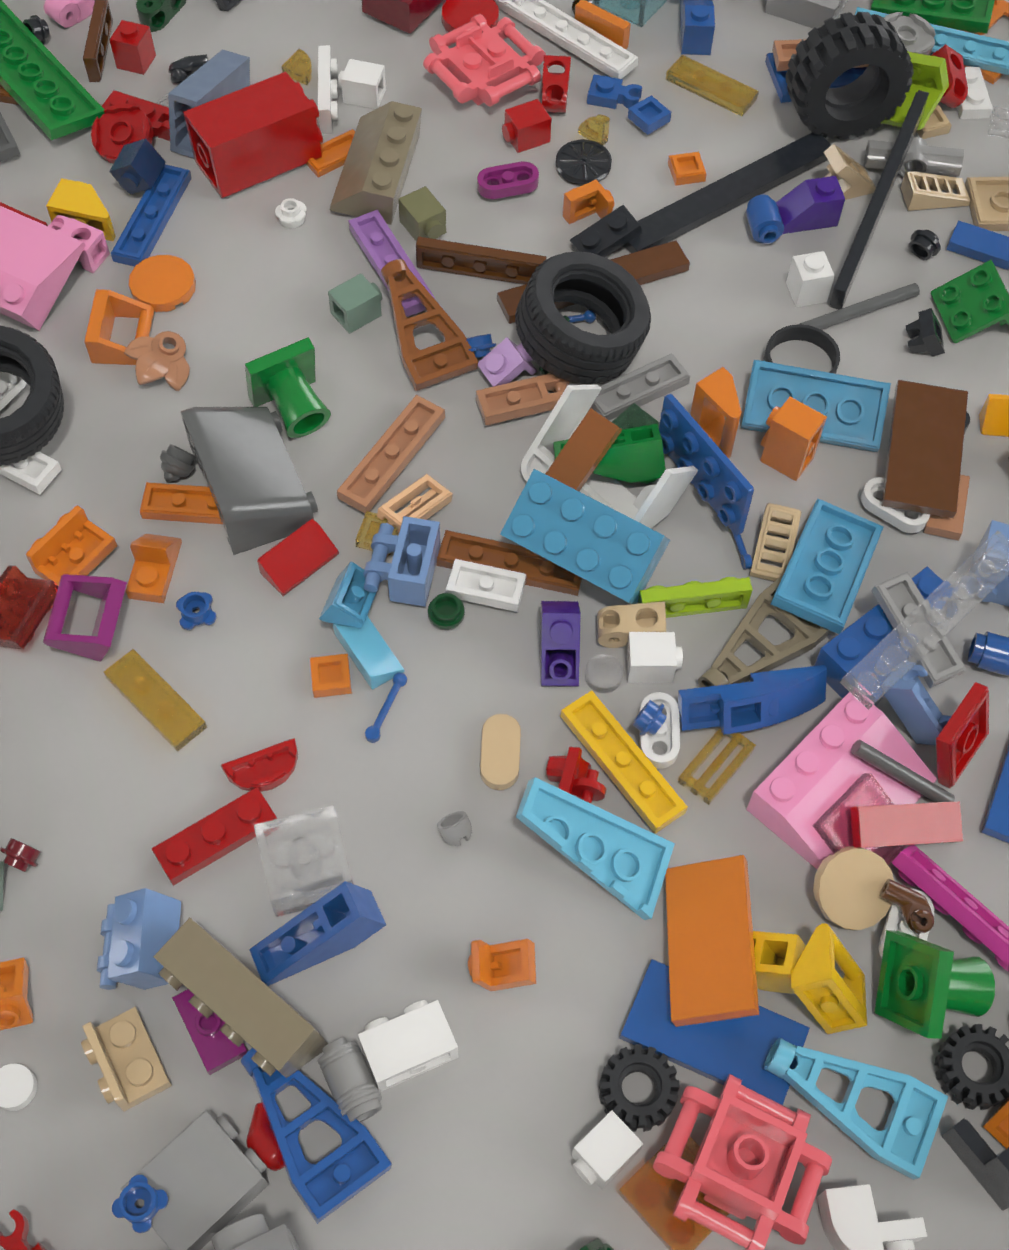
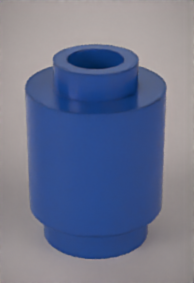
(764, 219)
(990, 652)

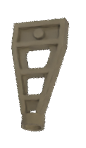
(806, 637)

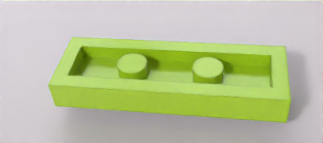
(700, 597)

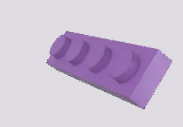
(381, 248)

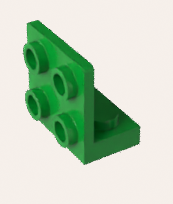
(973, 301)

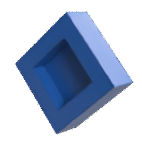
(649, 114)

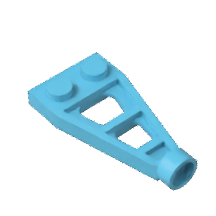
(912, 1118)

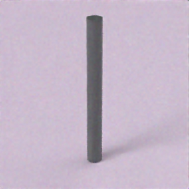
(864, 307)

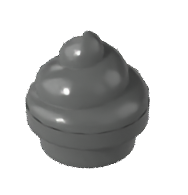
(176, 463)

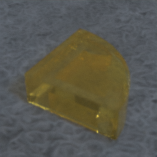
(299, 67)
(595, 128)

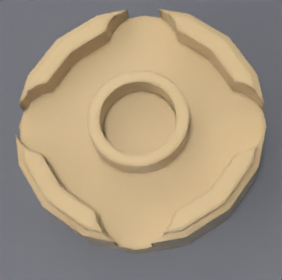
(851, 886)

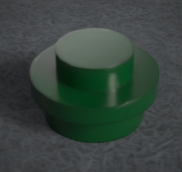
(446, 611)

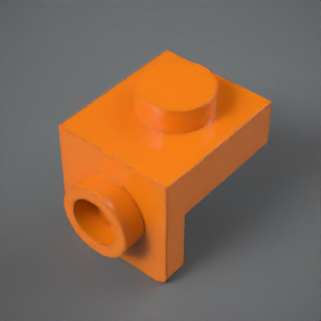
(586, 201)
(502, 964)

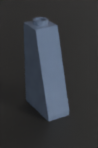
(216, 78)

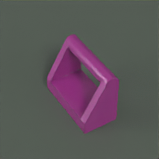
(111, 594)

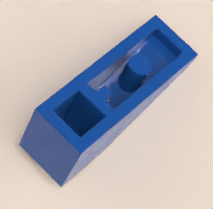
(697, 26)
(318, 933)

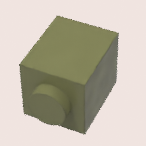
(422, 214)

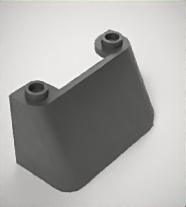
(248, 473)

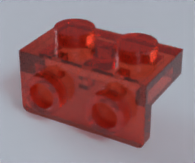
(22, 606)

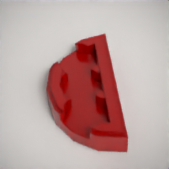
(263, 768)

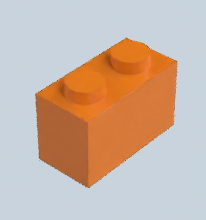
(792, 437)

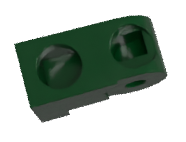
(157, 12)

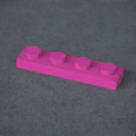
(955, 900)

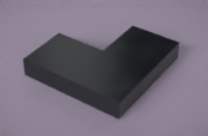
(982, 1162)

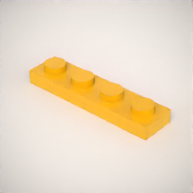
(623, 762)

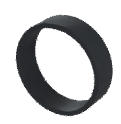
(808, 334)

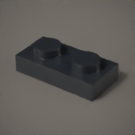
(608, 233)

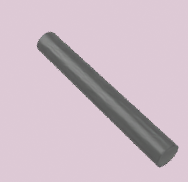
(901, 772)

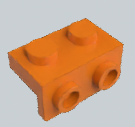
(70, 547)

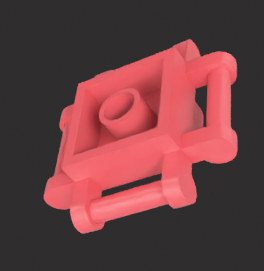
(482, 63)
(744, 1164)

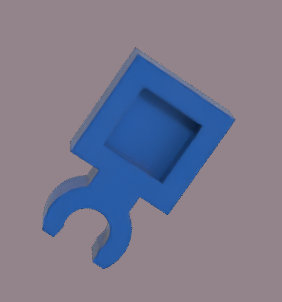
(609, 92)

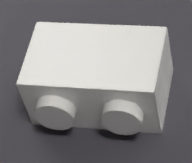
(408, 1044)

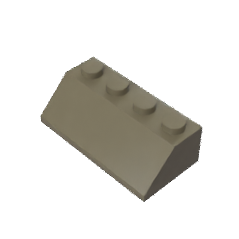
(378, 161)
(240, 999)

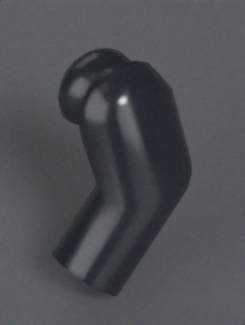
(184, 65)

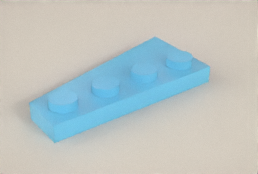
(604, 846)

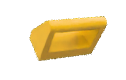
(831, 1000)

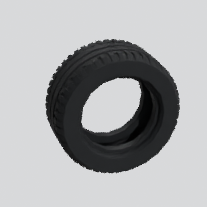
(599, 287)
(42, 411)

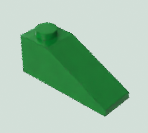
(632, 457)

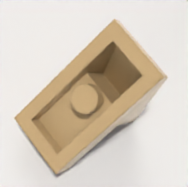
(850, 174)

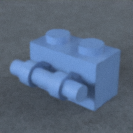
(412, 562)
(132, 936)

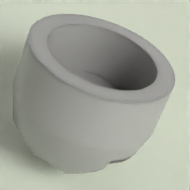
(455, 827)

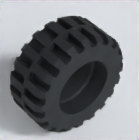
(832, 51)

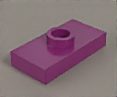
(212, 1045)

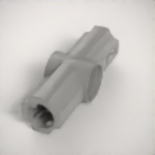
(918, 158)

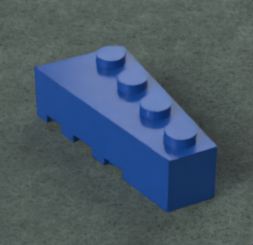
(863, 635)

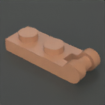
(519, 398)

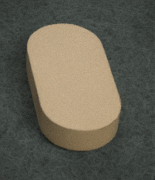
(500, 752)

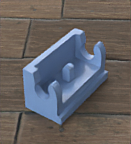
(916, 707)

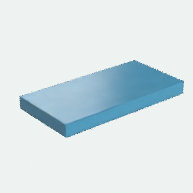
(852, 404)
(827, 566)

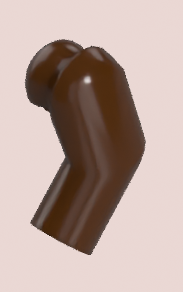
(912, 905)

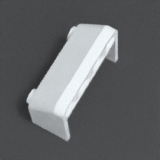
(653, 501)

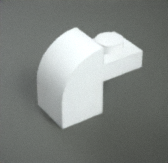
(852, 1222)

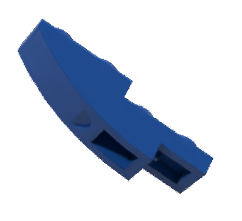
(751, 705)

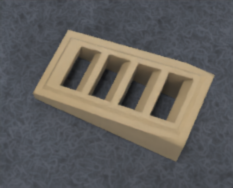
(925, 191)
(779, 521)

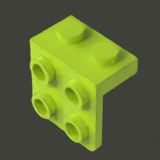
(928, 76)

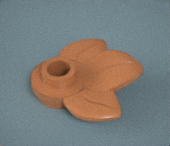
(158, 362)

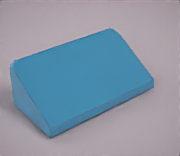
(348, 600)

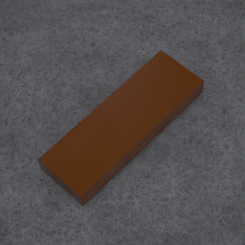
(97, 40)

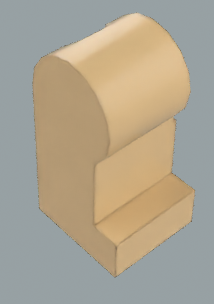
(618, 620)

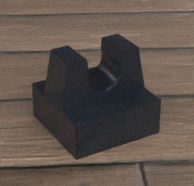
(928, 332)

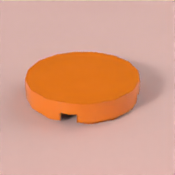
(162, 282)

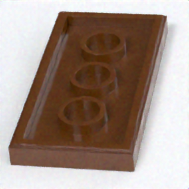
(925, 449)

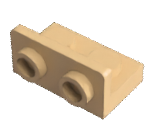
(126, 1060)

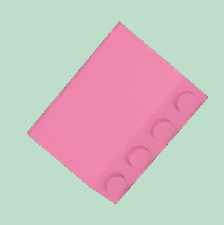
(33, 267)
(825, 769)

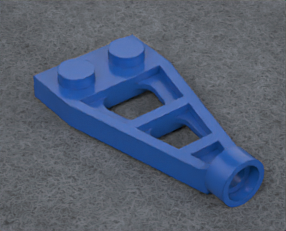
(340, 1174)

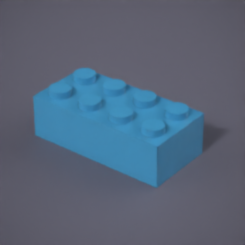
(585, 536)

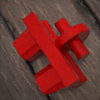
(575, 776)

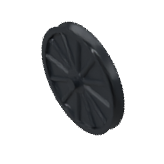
(583, 161)

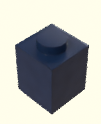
(137, 166)

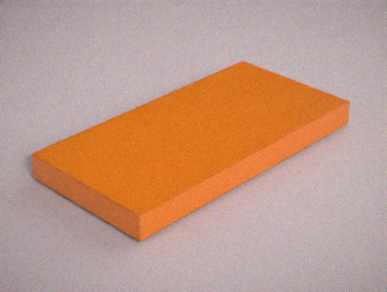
(710, 942)

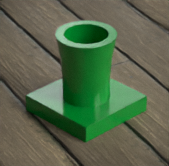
(287, 380)
(924, 981)

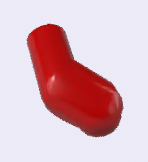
(262, 1140)

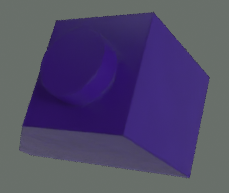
(812, 205)

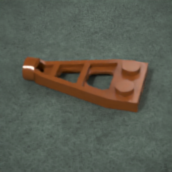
(438, 361)

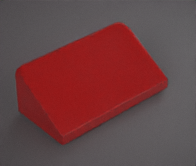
(297, 557)

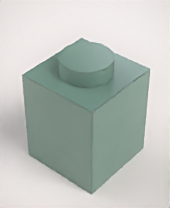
(355, 303)

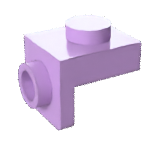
(506, 363)

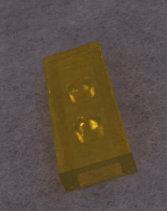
(712, 85)
(155, 700)

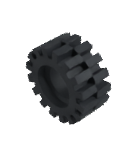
(654, 1066)
(958, 1082)

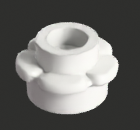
(291, 213)

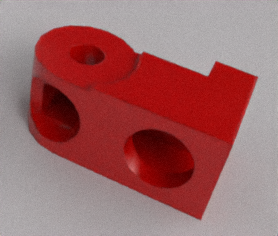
(555, 85)
(958, 87)

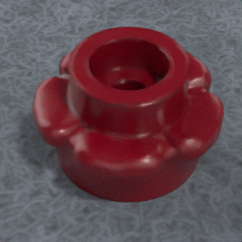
(20, 855)

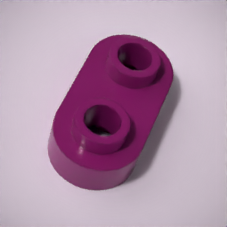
(507, 180)

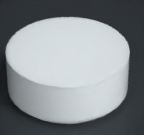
(17, 1087)

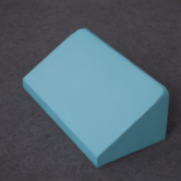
(368, 652)

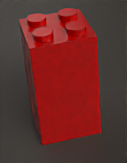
(254, 133)

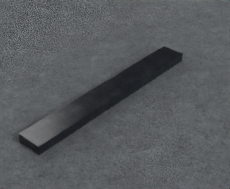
(729, 192)
(878, 200)

